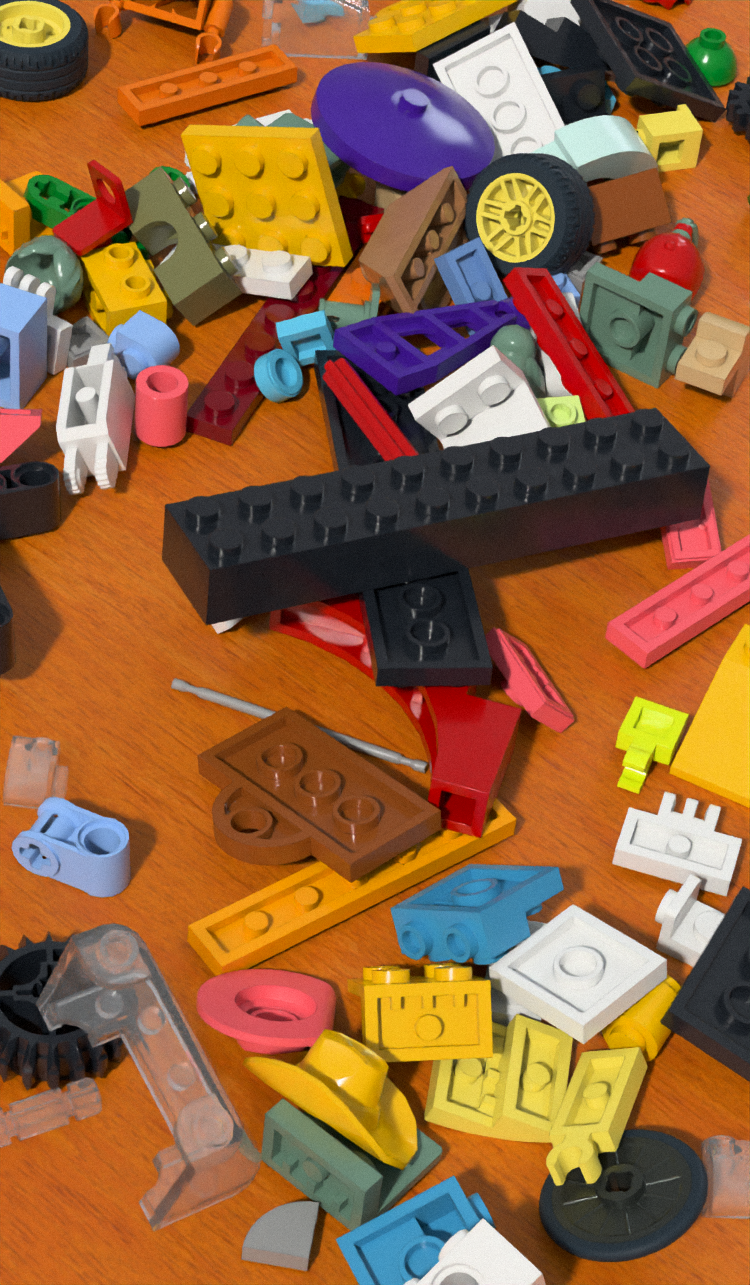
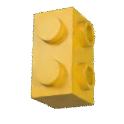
(121, 284)

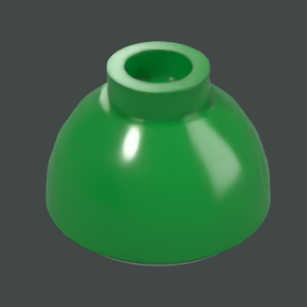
(714, 56)

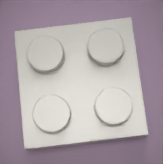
(578, 973)

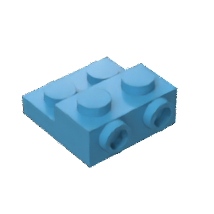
(474, 912)
(411, 1235)

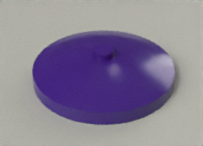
(399, 125)

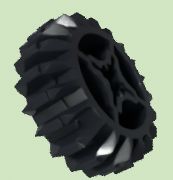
(25, 1040)

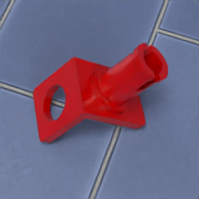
(99, 220)

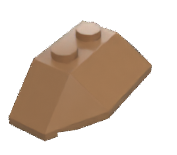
(410, 238)

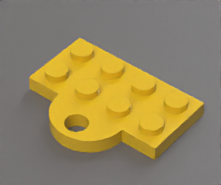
(418, 23)

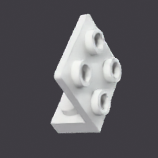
(480, 403)

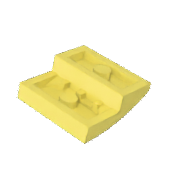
(509, 1094)

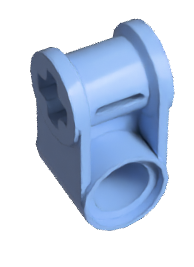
(79, 848)

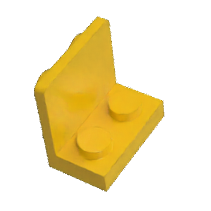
(426, 1015)

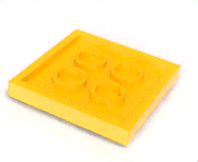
(268, 190)

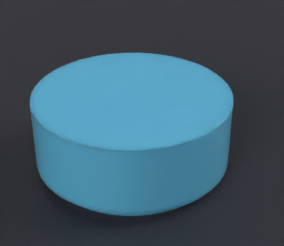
(278, 375)

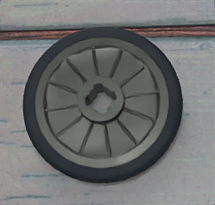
(637, 1205)

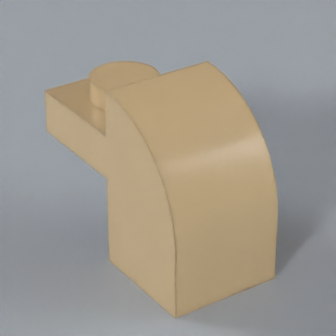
(717, 355)

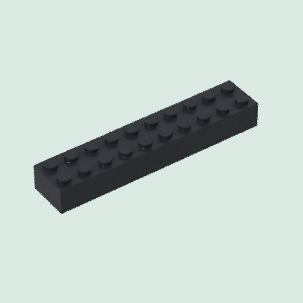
(430, 514)

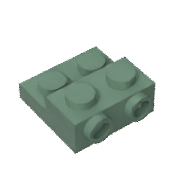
(637, 322)

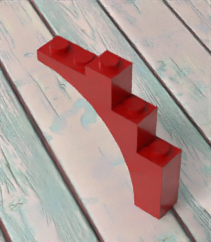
(463, 735)

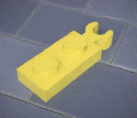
(594, 1111)

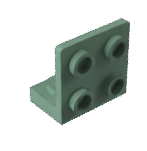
(336, 1170)

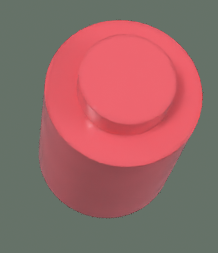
(161, 405)

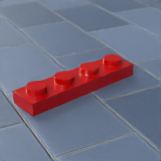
(566, 343)

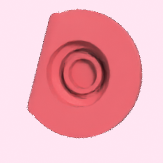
(268, 1009)

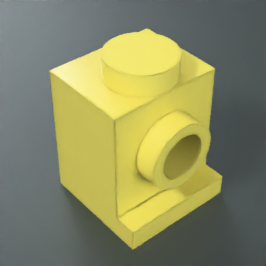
(671, 138)

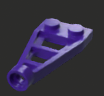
(399, 366)

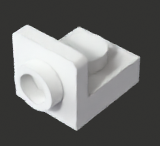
(685, 922)

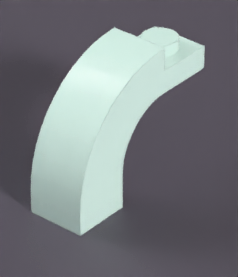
(601, 148)

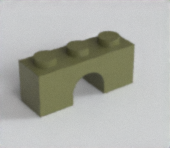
(196, 274)

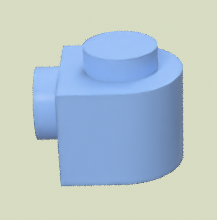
(143, 343)

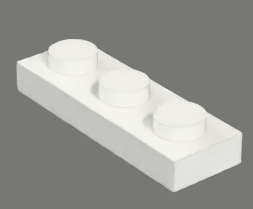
(267, 272)

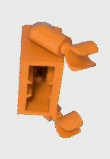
(197, 14)

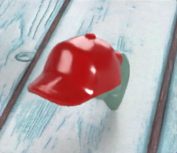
(672, 257)

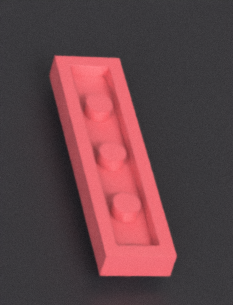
(684, 606)

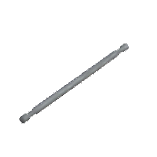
(261, 712)

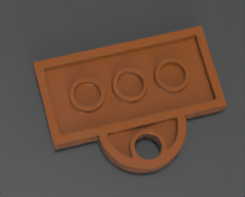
(309, 800)

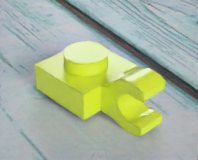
(648, 735)

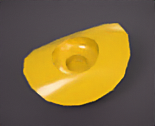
(348, 1091)

